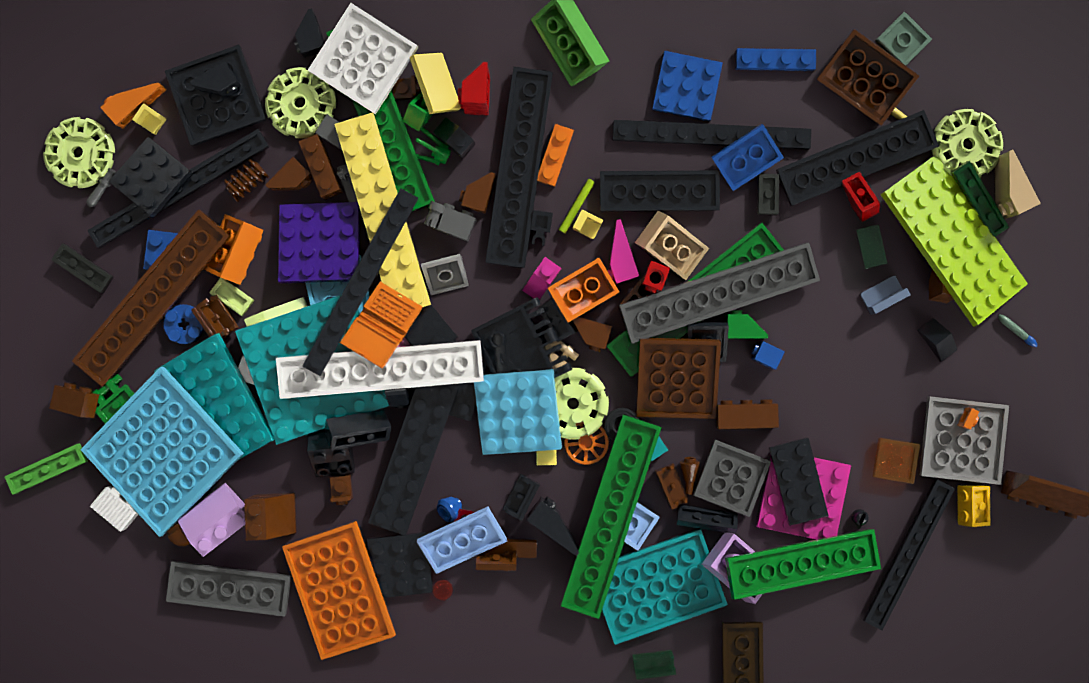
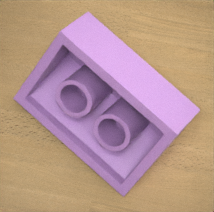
(213, 519)

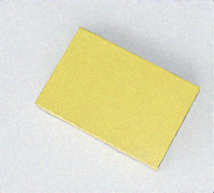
(435, 83)

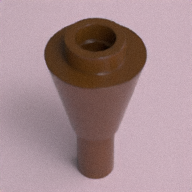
(689, 469)

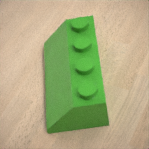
(570, 40)

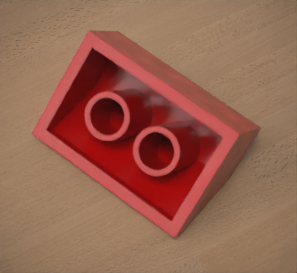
(475, 91)

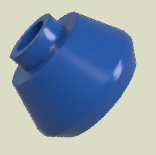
(449, 508)

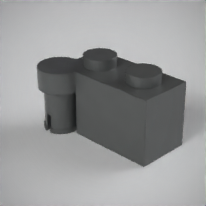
(450, 221)

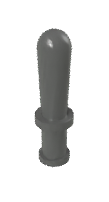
(99, 190)

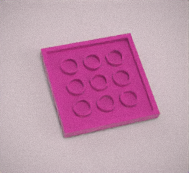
(833, 481)

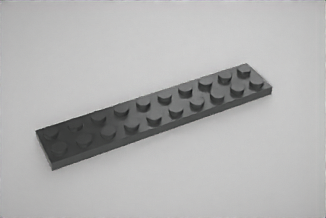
(719, 292)

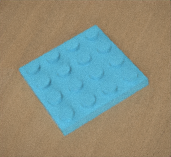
(518, 412)

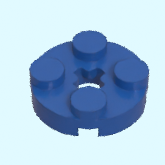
(172, 325)

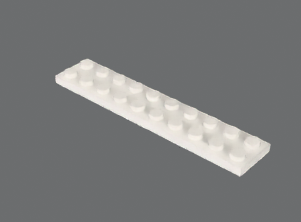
(405, 369)

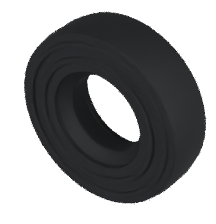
(611, 419)

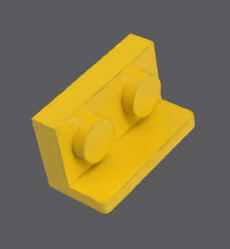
(973, 505)

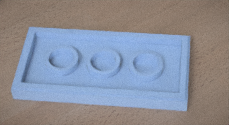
(462, 540)

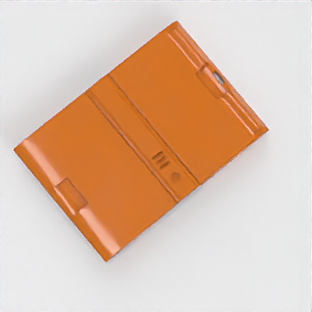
(381, 325)

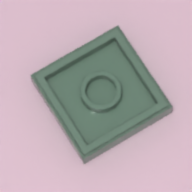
(903, 39)

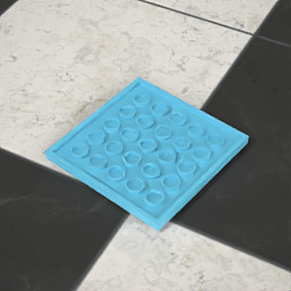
(162, 451)

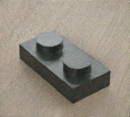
(768, 194)

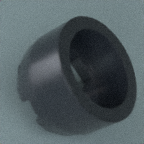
(856, 516)

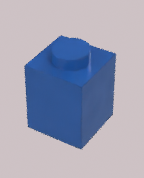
(767, 354)

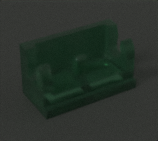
(871, 246)
(654, 664)

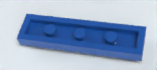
(776, 59)

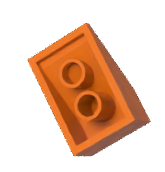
(583, 290)

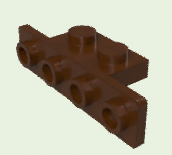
(505, 555)

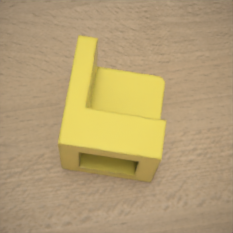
(149, 119)
(587, 224)

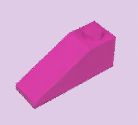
(621, 261)

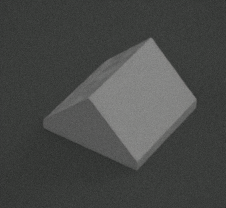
(445, 274)

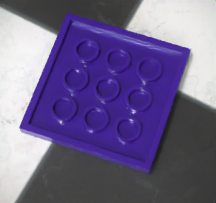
(318, 242)

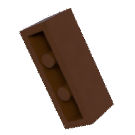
(321, 167)
(747, 414)

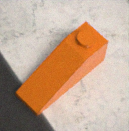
(124, 105)

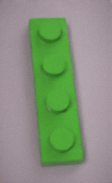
(46, 469)

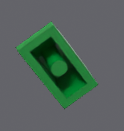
(417, 113)
(743, 326)

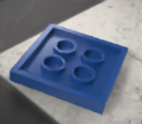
(687, 86)

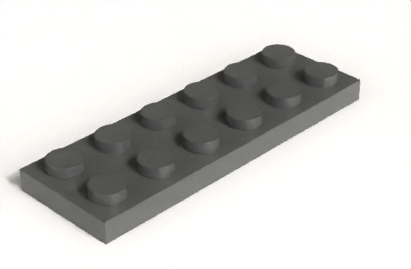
(228, 588)

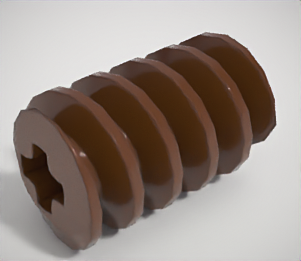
(245, 179)

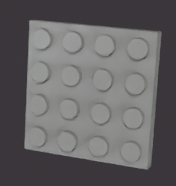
(962, 452)

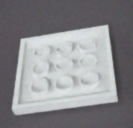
(363, 58)

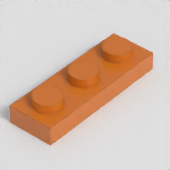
(555, 155)

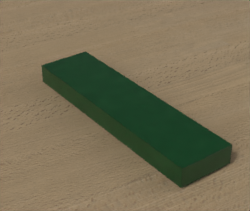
(979, 198)

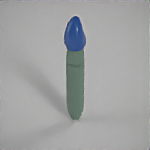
(1017, 330)

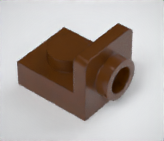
(406, 88)
(341, 489)

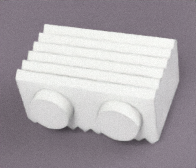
(114, 508)

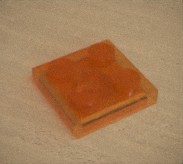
(896, 460)

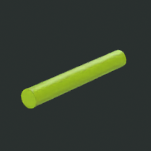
(576, 206)

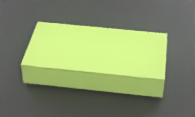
(232, 296)

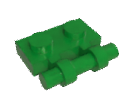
(110, 406)

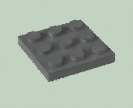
(732, 478)

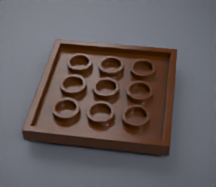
(678, 378)

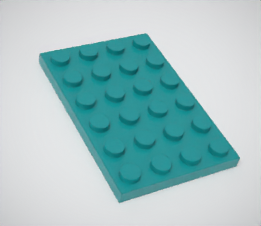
(221, 391)
(661, 587)

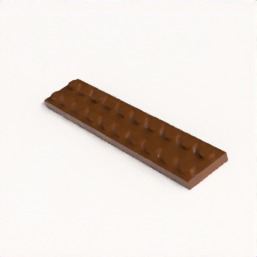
(151, 298)

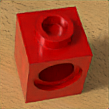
(659, 269)

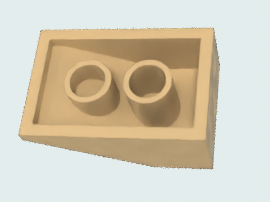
(1012, 187)
(671, 245)

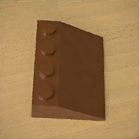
(867, 77)
(1046, 493)

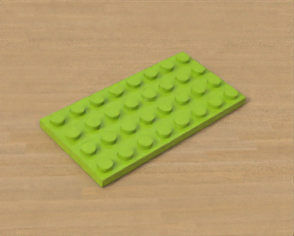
(954, 240)

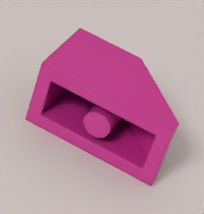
(541, 279)

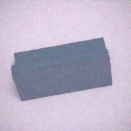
(883, 295)

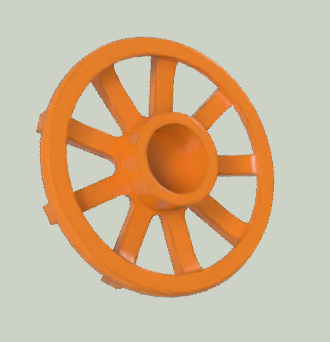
(587, 444)

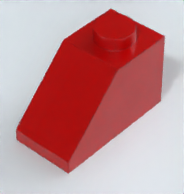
(861, 197)

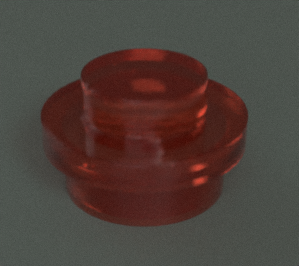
(442, 589)

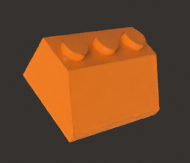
(237, 252)

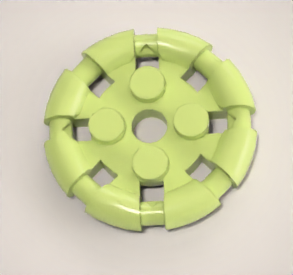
(287, 104)
(975, 134)
(89, 158)
(585, 405)

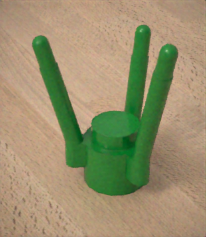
(440, 153)

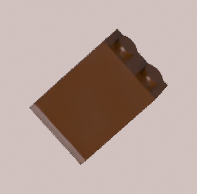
(270, 516)

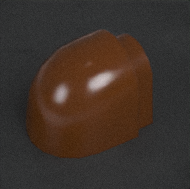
(177, 536)

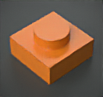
(969, 418)

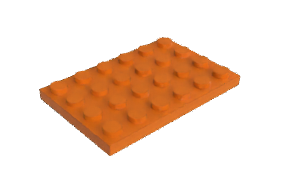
(339, 590)

